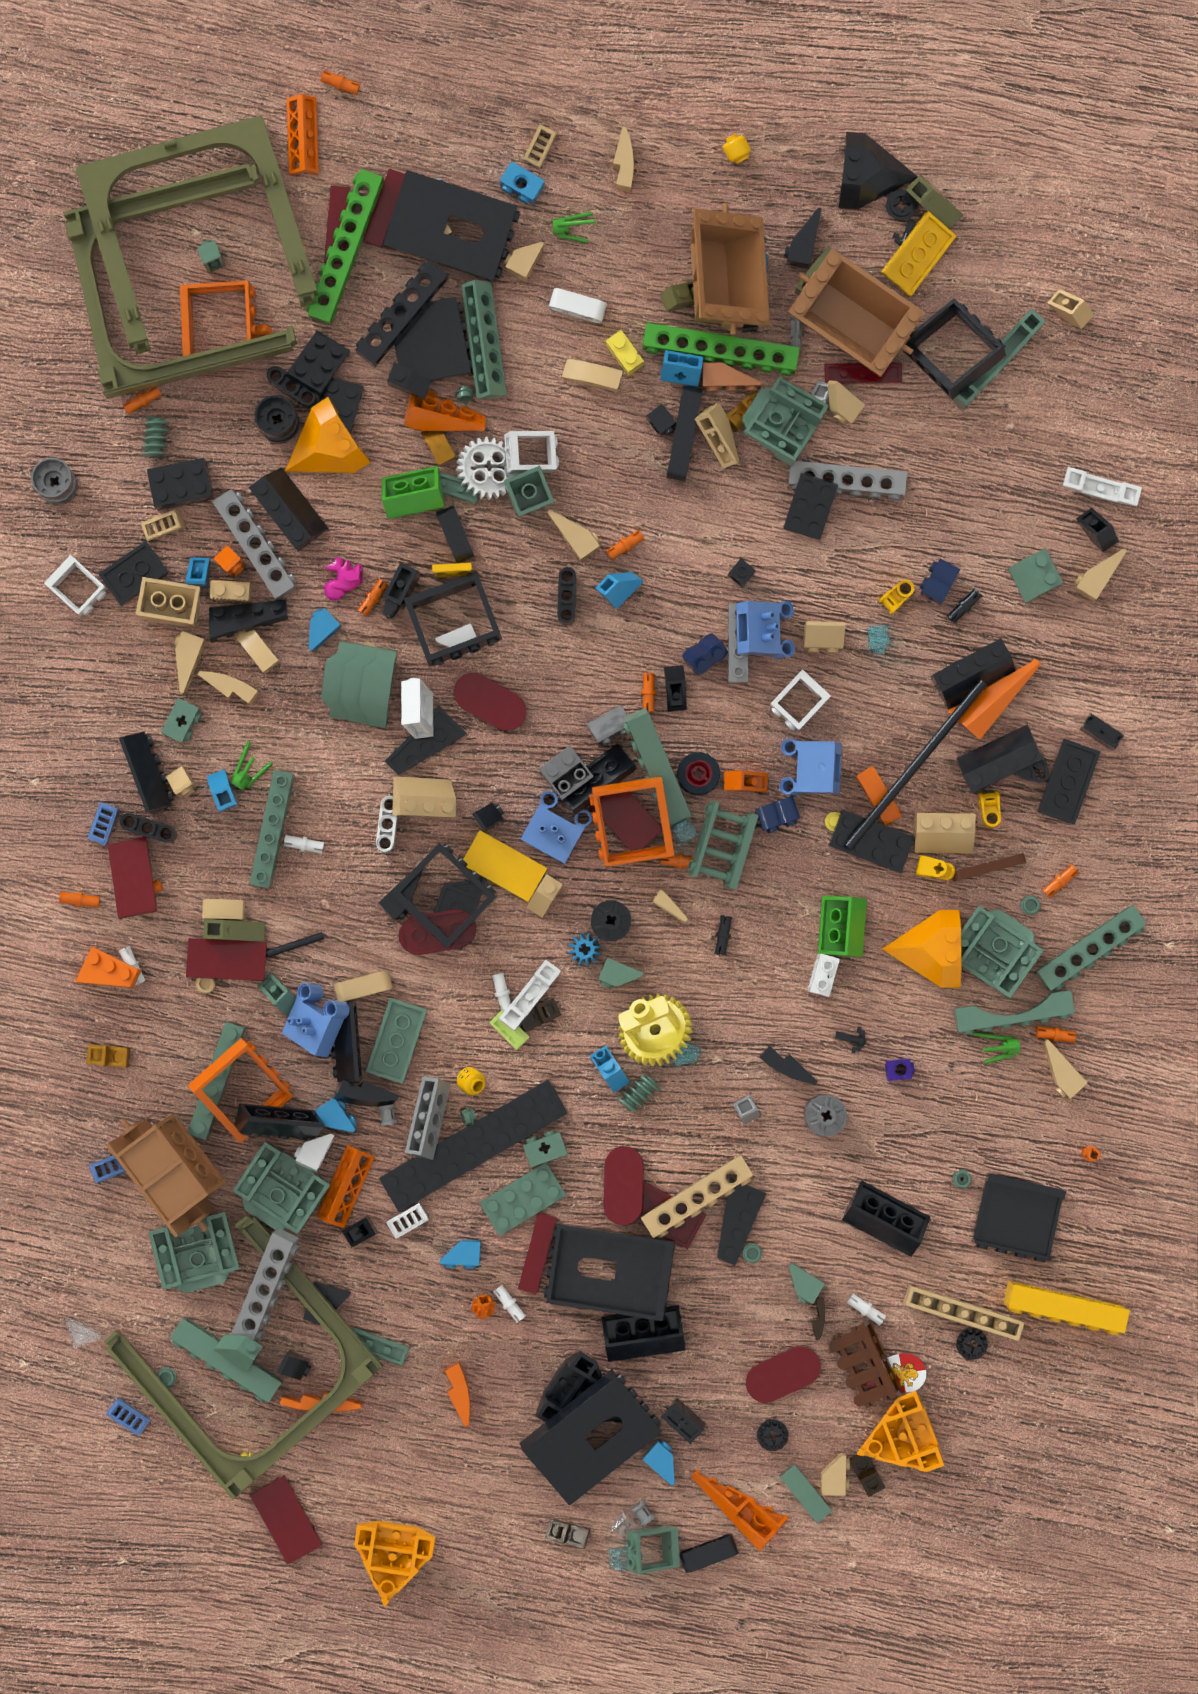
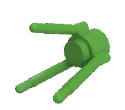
(562, 224)
(240, 777)
(1009, 1046)

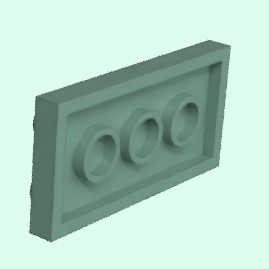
(396, 1040)
(522, 1198)

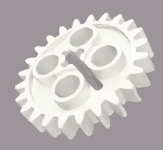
(485, 451)

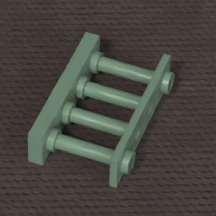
(741, 842)

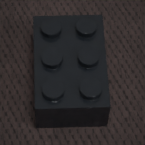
(180, 484)

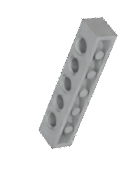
(896, 479)
(224, 505)
(288, 1245)

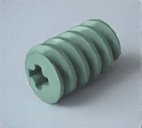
(154, 437)
(639, 1093)

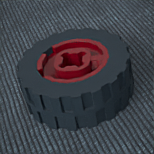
(698, 773)

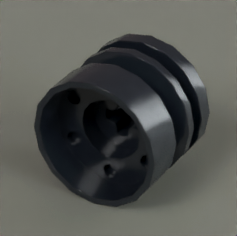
(273, 409)
(599, 919)

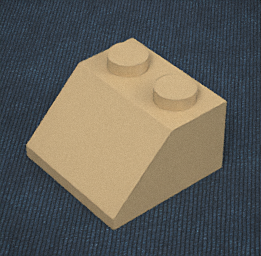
(823, 636)

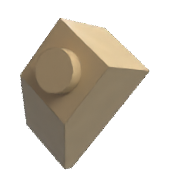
(523, 260)
(1071, 308)
(843, 403)
(544, 895)

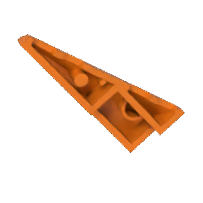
(995, 699)
(752, 1519)

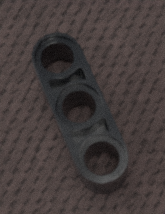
(283, 383)
(455, 534)
(564, 586)
(140, 822)
(708, 1553)

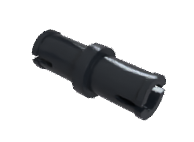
(964, 606)
(723, 935)

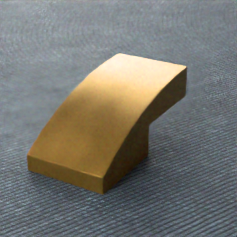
(735, 416)
(438, 446)
(108, 1055)

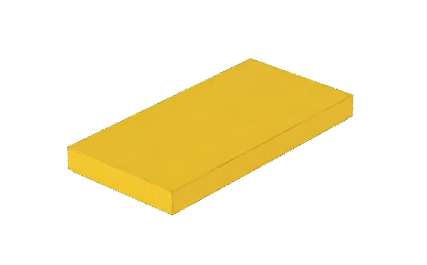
(918, 254)
(504, 866)

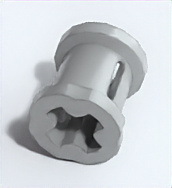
(387, 1115)
(642, 1513)

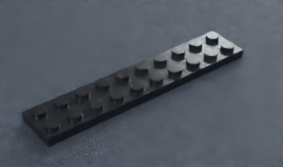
(474, 1145)

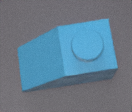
(321, 628)
(660, 1459)

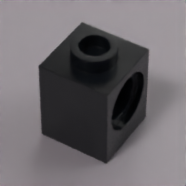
(661, 421)
(741, 573)

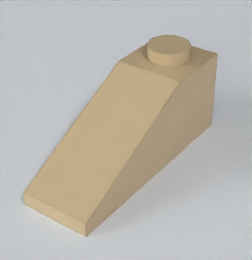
(719, 434)
(576, 536)
(1095, 579)
(188, 653)
(1063, 1073)

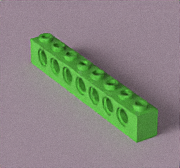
(362, 180)
(731, 344)

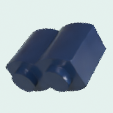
(939, 581)
(704, 654)
(778, 814)

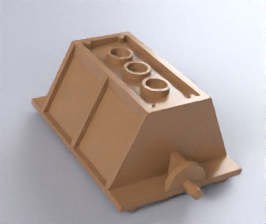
(729, 269)
(856, 312)
(168, 1171)

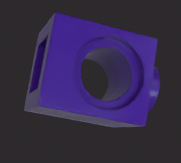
(890, 1069)

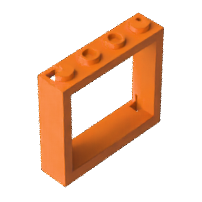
(186, 293)
(634, 855)
(278, 1099)

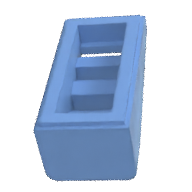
(115, 812)
(94, 1172)
(124, 1422)

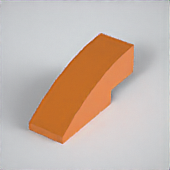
(874, 791)
(459, 1392)

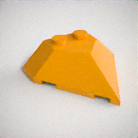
(326, 444)
(932, 948)
(905, 1436)
(392, 1554)

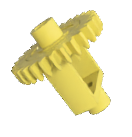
(648, 1018)

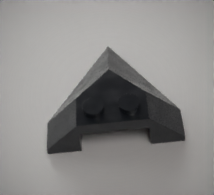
(869, 172)
(570, 1380)

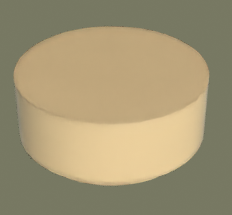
(205, 985)

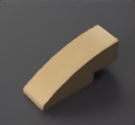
(624, 162)
(592, 374)
(257, 649)
(230, 686)

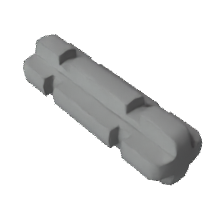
(796, 332)

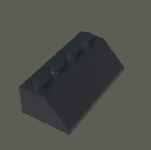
(288, 508)
(985, 664)
(1000, 759)
(146, 772)
(348, 1049)
(278, 1121)
(886, 1218)
(640, 1337)

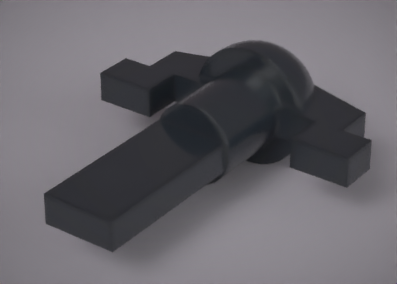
(909, 227)
(859, 1040)

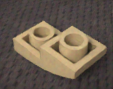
(223, 909)

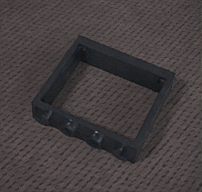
(934, 323)
(442, 591)
(461, 865)

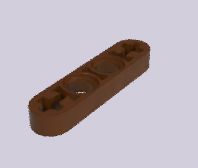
(989, 867)

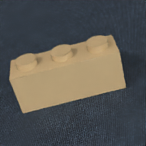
(168, 602)
(423, 797)
(944, 833)

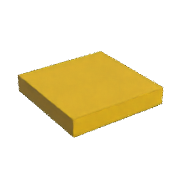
(452, 570)

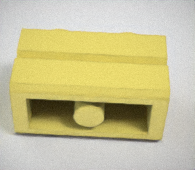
(624, 353)

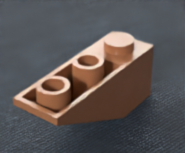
(723, 377)

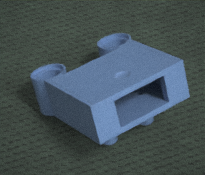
(760, 629)
(816, 767)
(553, 833)
(315, 1026)

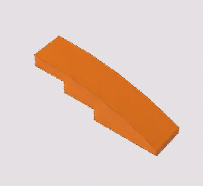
(309, 1401)

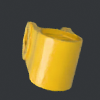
(896, 597)
(989, 807)
(933, 868)

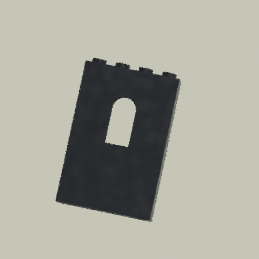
(422, 217)
(640, 1275)
(568, 1458)

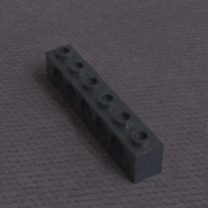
(374, 355)

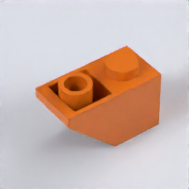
(230, 561)

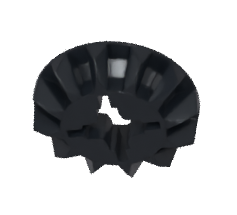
(907, 199)
(966, 1336)
(765, 1429)

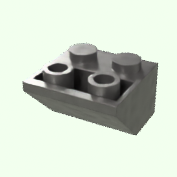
(608, 726)
(566, 772)

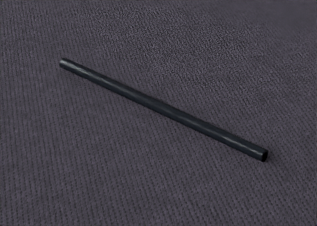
(915, 764)

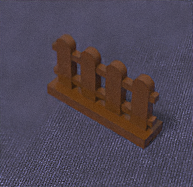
(872, 1351)

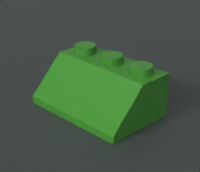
(412, 492)
(842, 926)

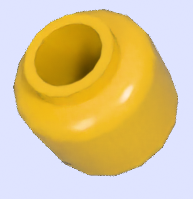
(736, 148)
(471, 1081)

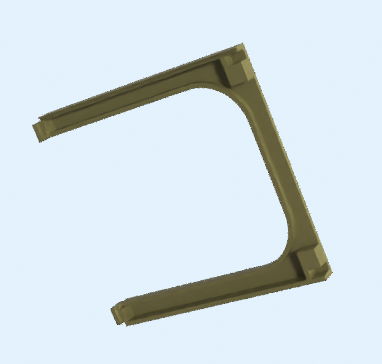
(246, 136)
(115, 373)
(234, 1471)

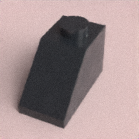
(408, 381)
(1098, 529)
(675, 688)
(489, 816)
(294, 1365)

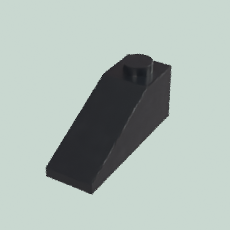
(802, 245)
(392, 906)

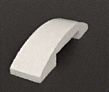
(1101, 488)
(530, 995)

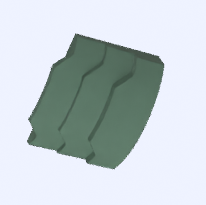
(783, 419)
(359, 683)
(998, 950)
(280, 1189)
(195, 1257)

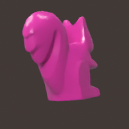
(347, 578)

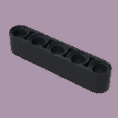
(684, 433)

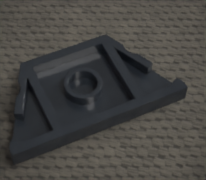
(459, 895)

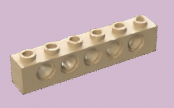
(651, 1218)
(963, 1312)

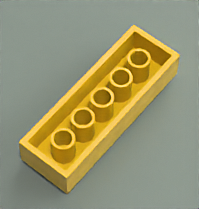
(1068, 1307)

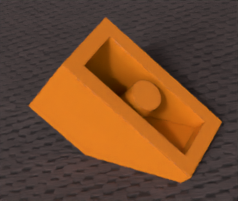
(745, 781)

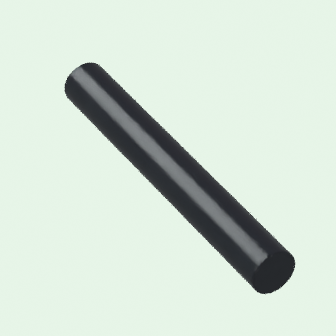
(295, 944)

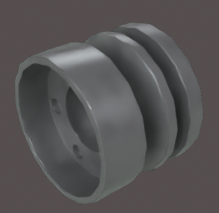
(51, 471)
(820, 1104)

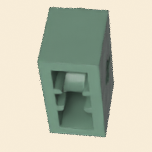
(180, 711)
(556, 1149)

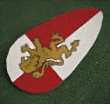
(908, 1370)

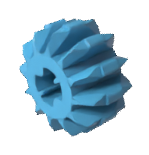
(588, 944)

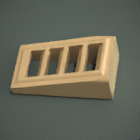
(553, 134)
(176, 514)
(664, 902)

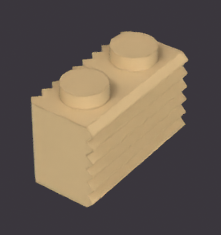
(230, 591)

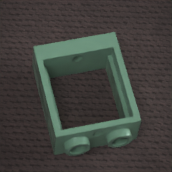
(670, 1549)

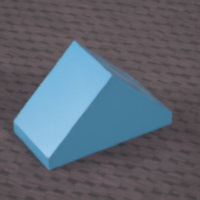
(198, 572)

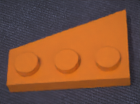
(107, 970)

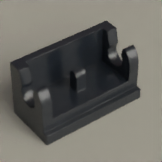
(1101, 732)
(683, 1420)

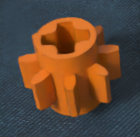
(483, 1306)

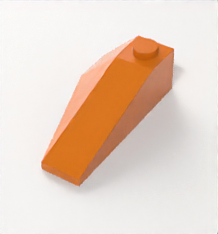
(441, 415)

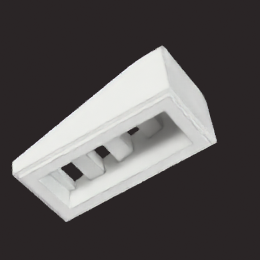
(424, 1217)

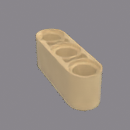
(363, 986)

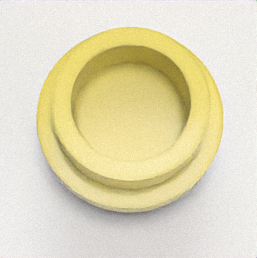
(831, 820)

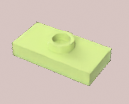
(515, 1038)

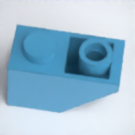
(618, 587)
(222, 791)
(609, 1069)
(335, 1116)
(463, 1253)

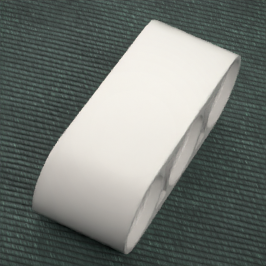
(577, 305)
(383, 833)

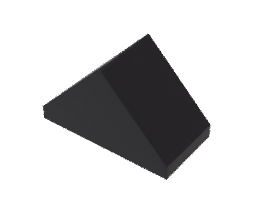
(360, 1231)

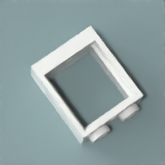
(512, 453)
(62, 572)
(813, 686)
(417, 708)
(823, 967)

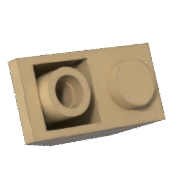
(181, 782)
(834, 1477)

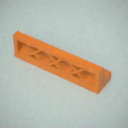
(305, 134)
(341, 1185)

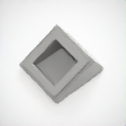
(821, 392)
(746, 1109)

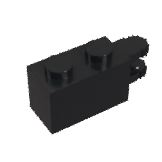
(399, 588)

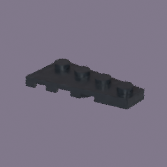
(240, 617)
(414, 750)
(738, 1220)

